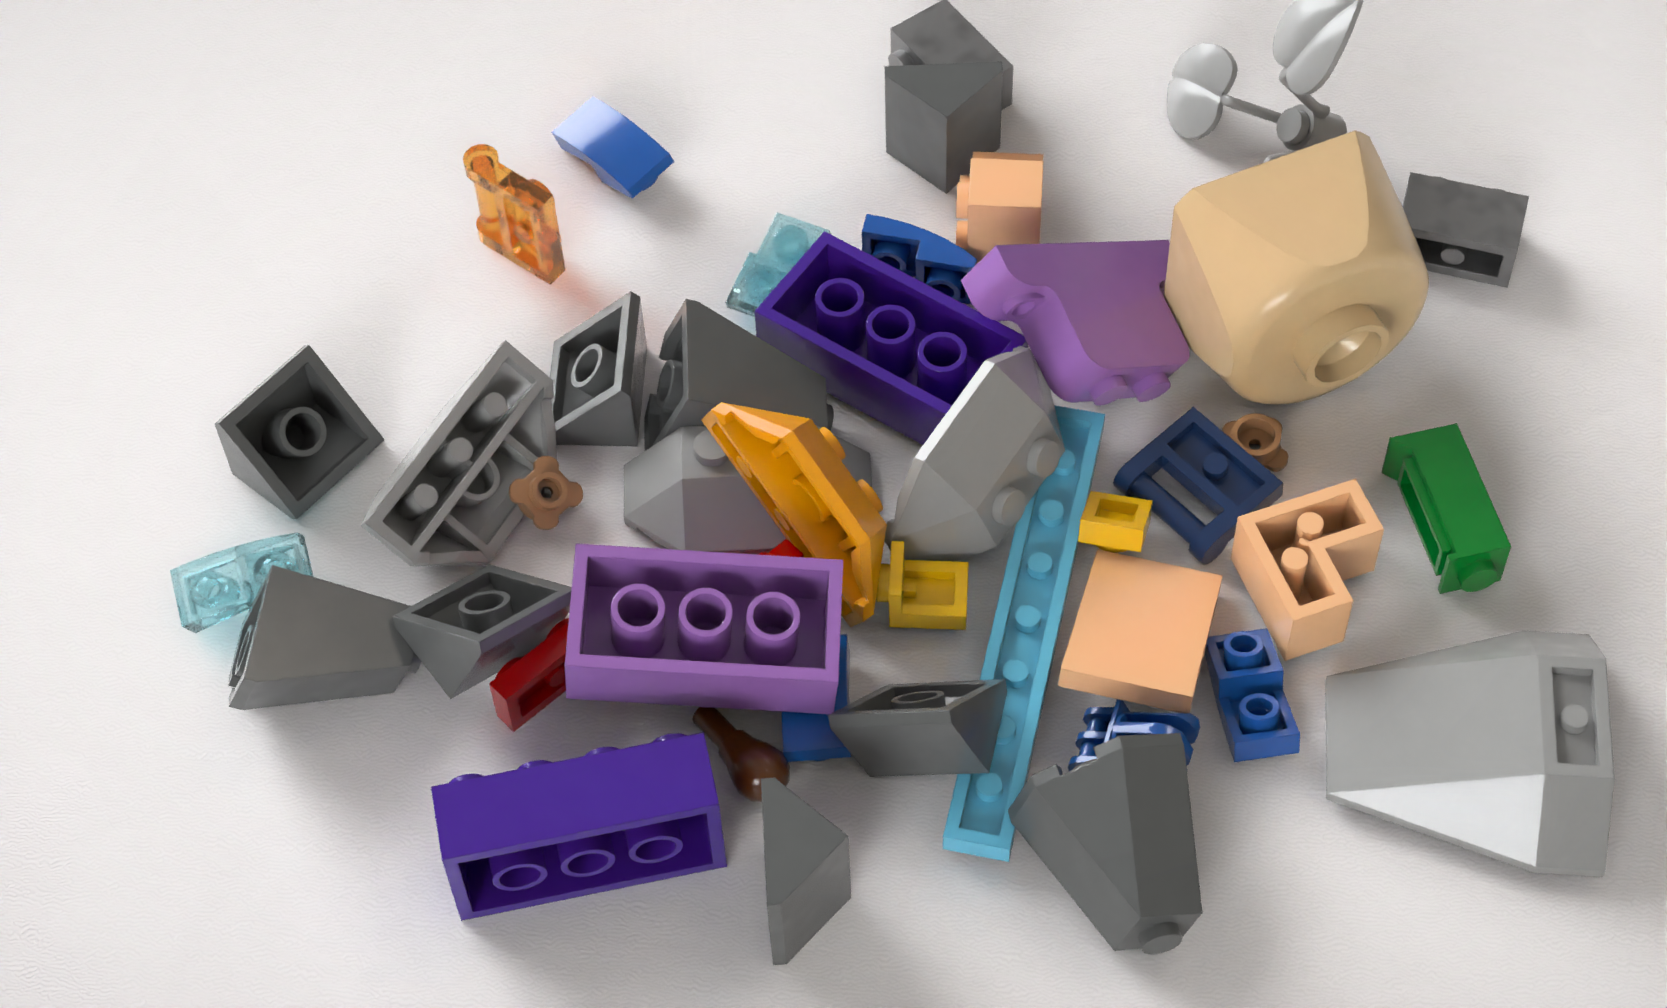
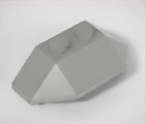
(980, 463)
(452, 487)
(696, 500)

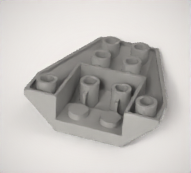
(1483, 748)

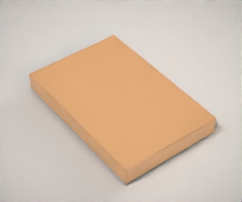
(1141, 631)

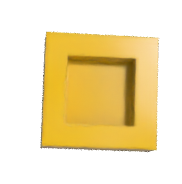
(1115, 522)

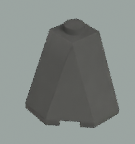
(721, 362)
(316, 644)
(1120, 839)

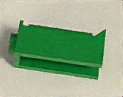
(1449, 507)

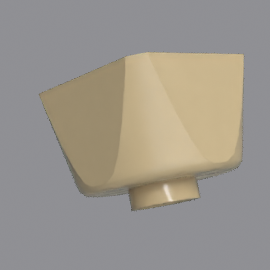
(1296, 271)

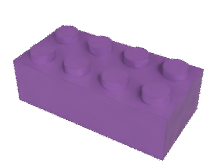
(704, 629)

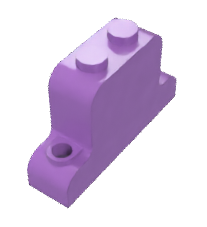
(1087, 314)

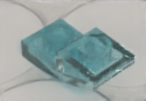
(778, 253)
(229, 579)

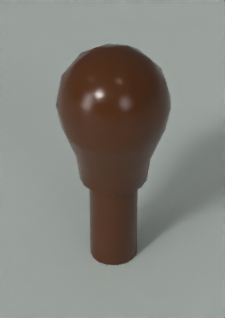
(744, 756)

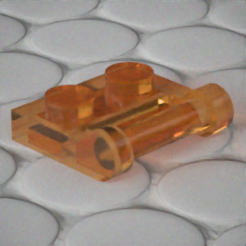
(515, 214)

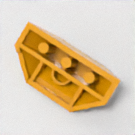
(808, 494)

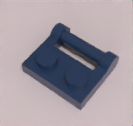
(1211, 470)

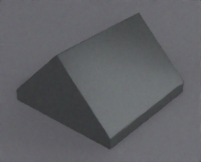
(942, 116)
(601, 377)
(296, 434)
(481, 624)
(923, 727)
(803, 869)

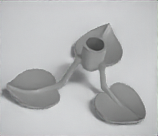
(1305, 44)

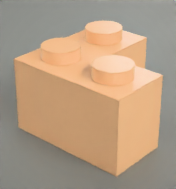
(999, 201)
(1297, 563)

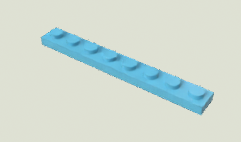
(1026, 639)

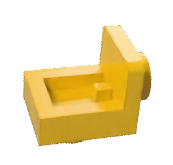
(923, 591)

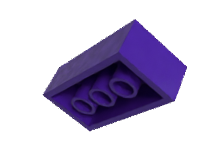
(879, 335)
(579, 825)

